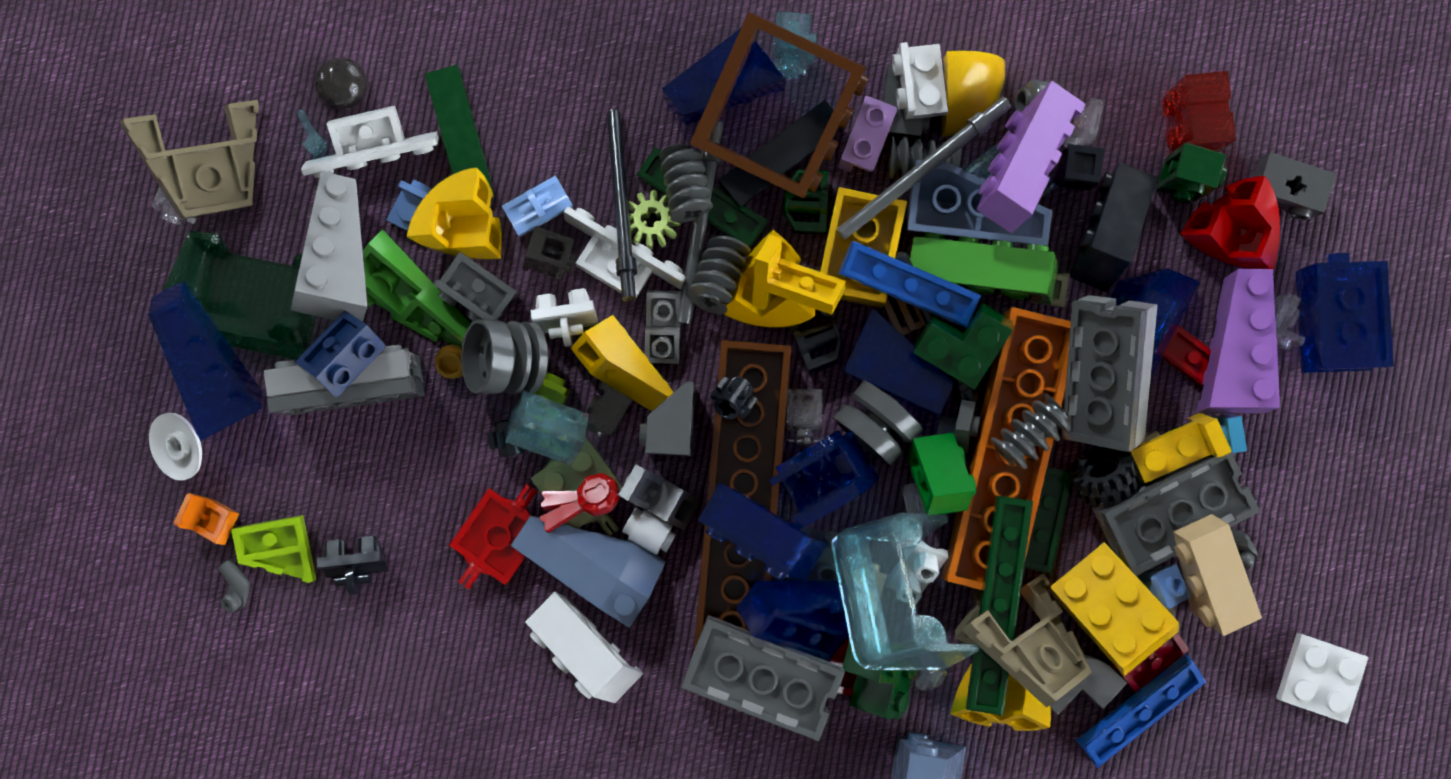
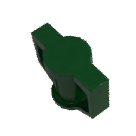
(811, 204)

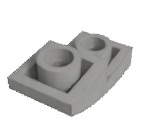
(662, 329)

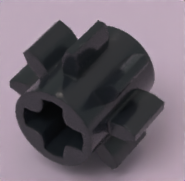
(733, 398)
(497, 440)

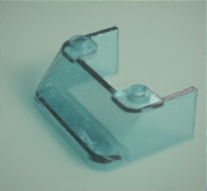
(880, 599)

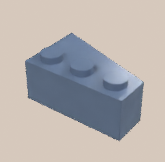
(926, 759)

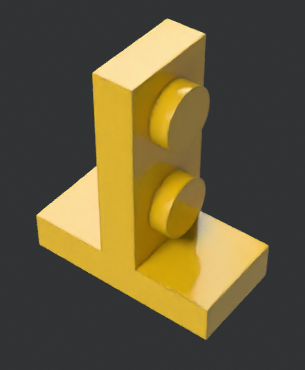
(792, 281)
(1180, 447)

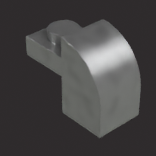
(659, 497)
(1099, 686)

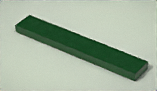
(1001, 598)

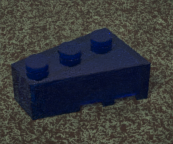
(693, 88)
(888, 363)
(761, 534)
(797, 615)

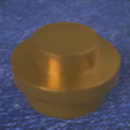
(449, 361)

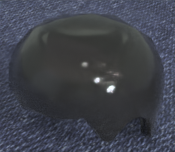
(340, 84)

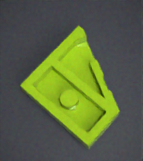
(277, 546)

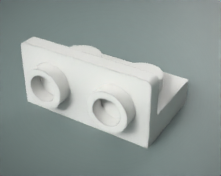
(921, 81)

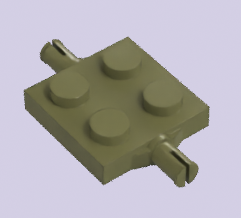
(565, 477)

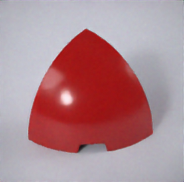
(1239, 226)

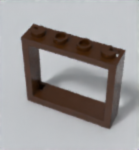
(728, 79)

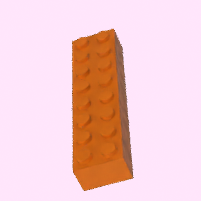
(1023, 370)

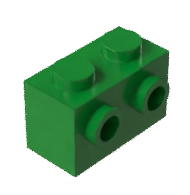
(941, 474)

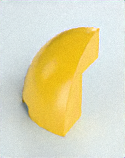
(971, 86)
(458, 218)
(779, 311)
(1020, 710)

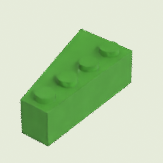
(988, 267)

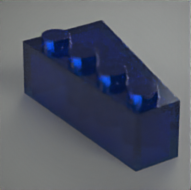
(203, 364)

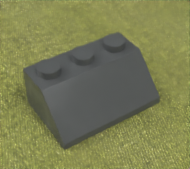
(671, 425)

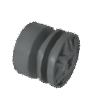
(504, 357)

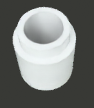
(649, 531)

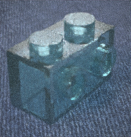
(787, 57)
(547, 428)

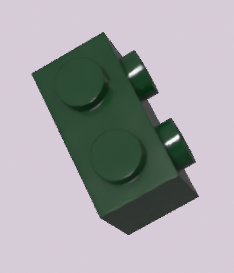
(1192, 173)

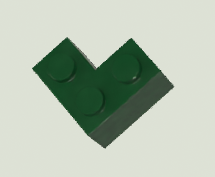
(965, 353)
(879, 691)

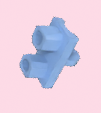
(537, 206)

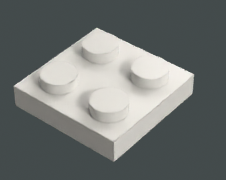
(1322, 677)

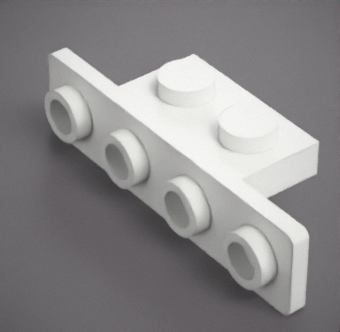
(368, 138)
(602, 251)

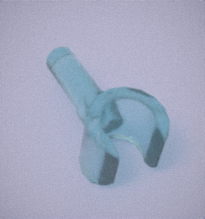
(314, 142)

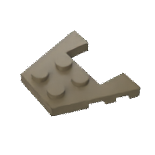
(203, 176)
(1042, 658)

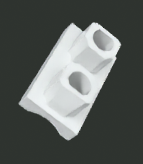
(564, 319)
(923, 566)

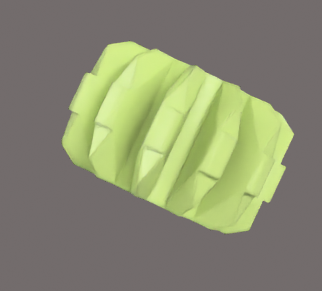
(660, 227)

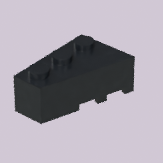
(1114, 226)

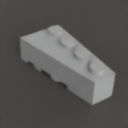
(332, 258)

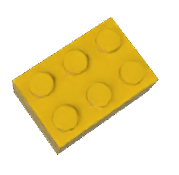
(879, 234)
(1115, 608)

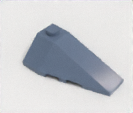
(948, 204)
(600, 568)

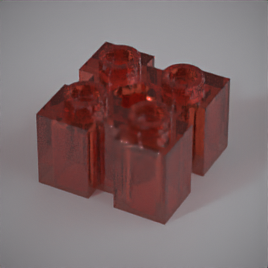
(1200, 112)

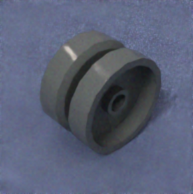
(881, 418)

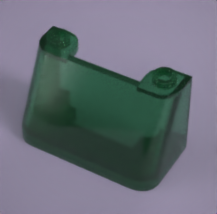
(244, 296)

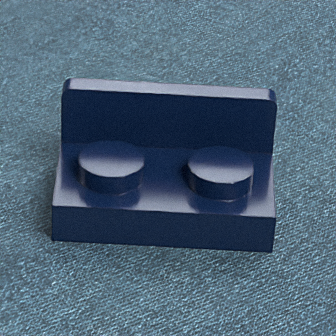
(341, 353)

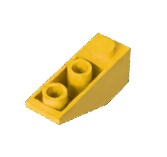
(619, 362)

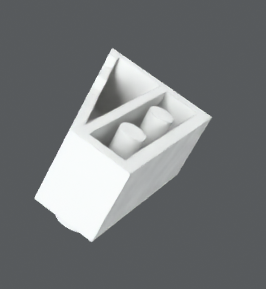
(581, 650)

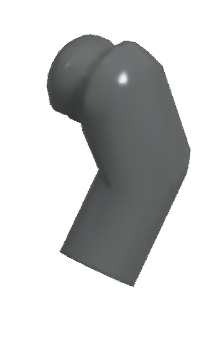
(1245, 548)
(238, 587)

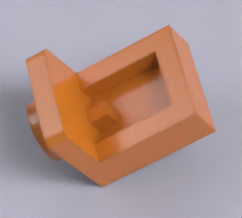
(206, 518)

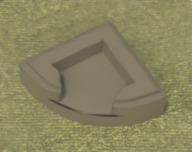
(1059, 292)

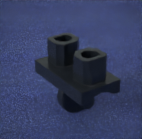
(352, 569)

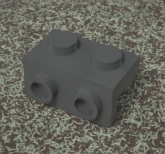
(475, 289)

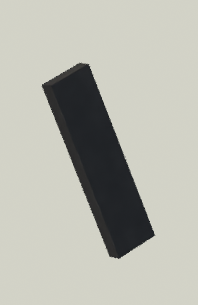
(779, 154)

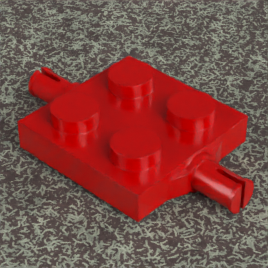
(488, 536)

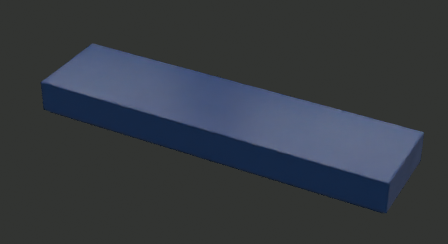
(909, 284)
(1141, 710)

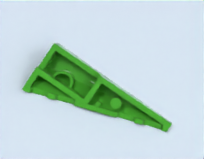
(408, 293)

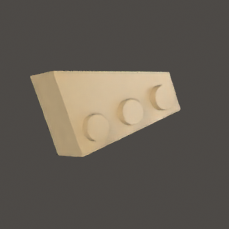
(1215, 575)

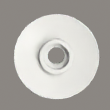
(175, 446)

